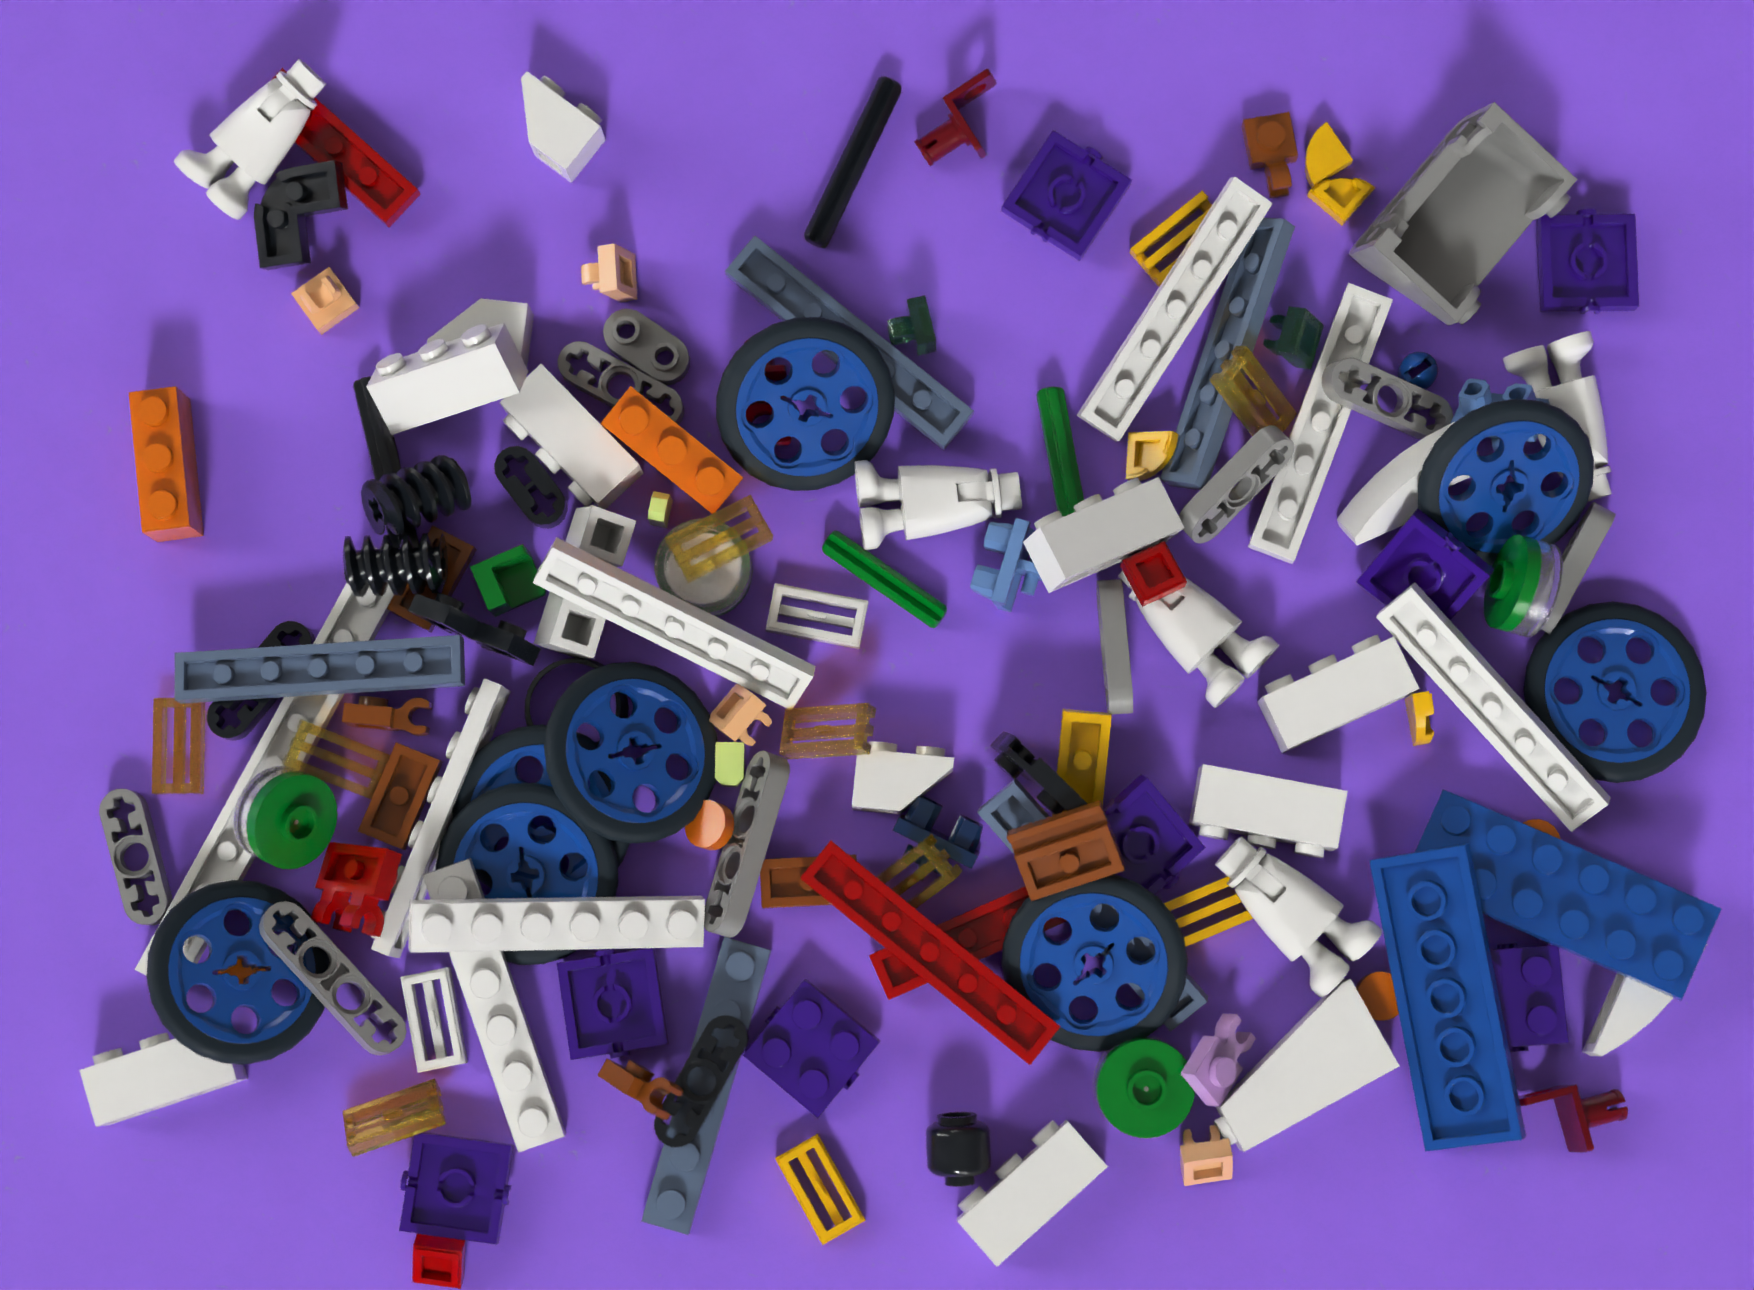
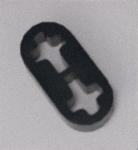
(522, 494)

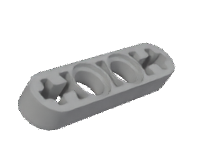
(746, 850)
(339, 972)

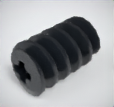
(415, 492)
(395, 566)

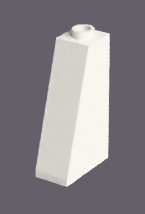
(1312, 1066)

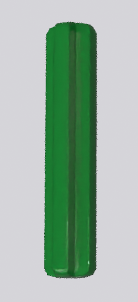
(1060, 449)
(884, 579)

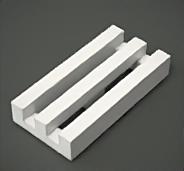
(856, 623)
(452, 1014)

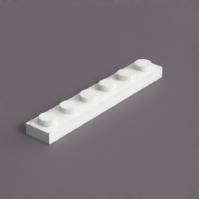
(1174, 309)
(1318, 428)
(673, 624)
(1493, 707)
(484, 711)
(555, 923)
(500, 1023)

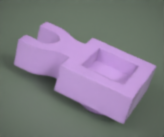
(1214, 1062)

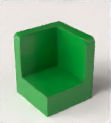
(507, 580)

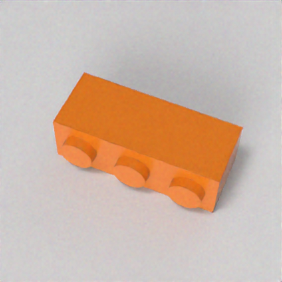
(671, 450)
(166, 464)

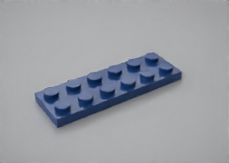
(1576, 897)
(1447, 998)

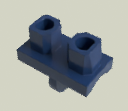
(919, 823)

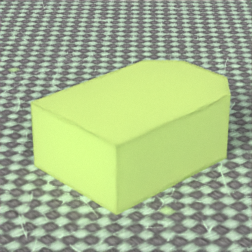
(659, 509)
(730, 763)

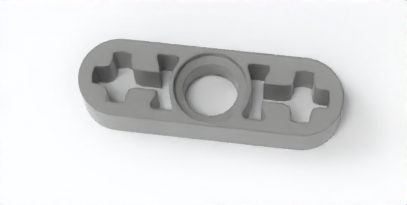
(596, 359)
(1367, 404)
(1250, 468)
(1579, 556)
(1114, 646)
(137, 819)

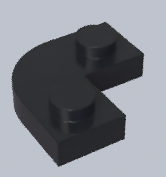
(282, 213)
(448, 615)
(1017, 760)

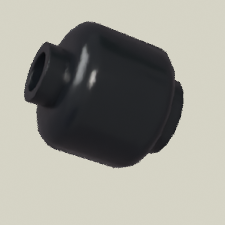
(958, 1148)

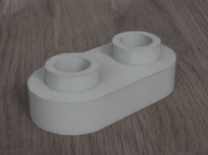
(645, 345)

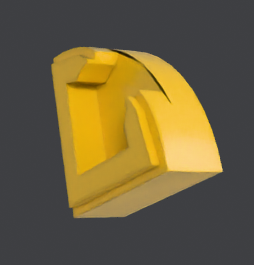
(1325, 156)
(1340, 196)
(1149, 453)
(1419, 708)

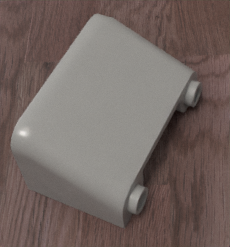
(1463, 213)

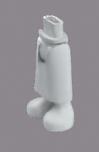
(254, 138)
(1574, 395)
(932, 499)
(1194, 625)
(1296, 913)

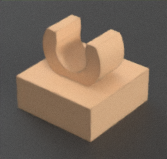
(613, 273)
(325, 300)
(737, 712)
(1205, 1160)

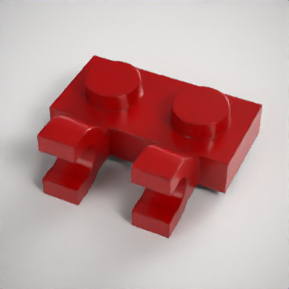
(356, 872)

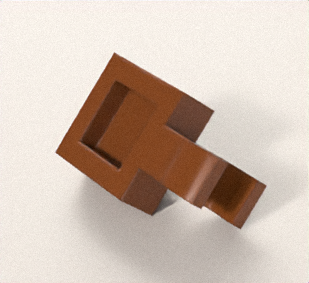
(1271, 146)
(375, 714)
(636, 1082)

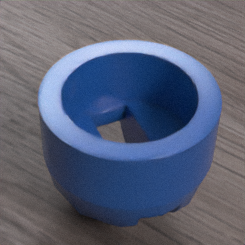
(1425, 378)

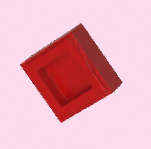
(1153, 573)
(438, 1261)

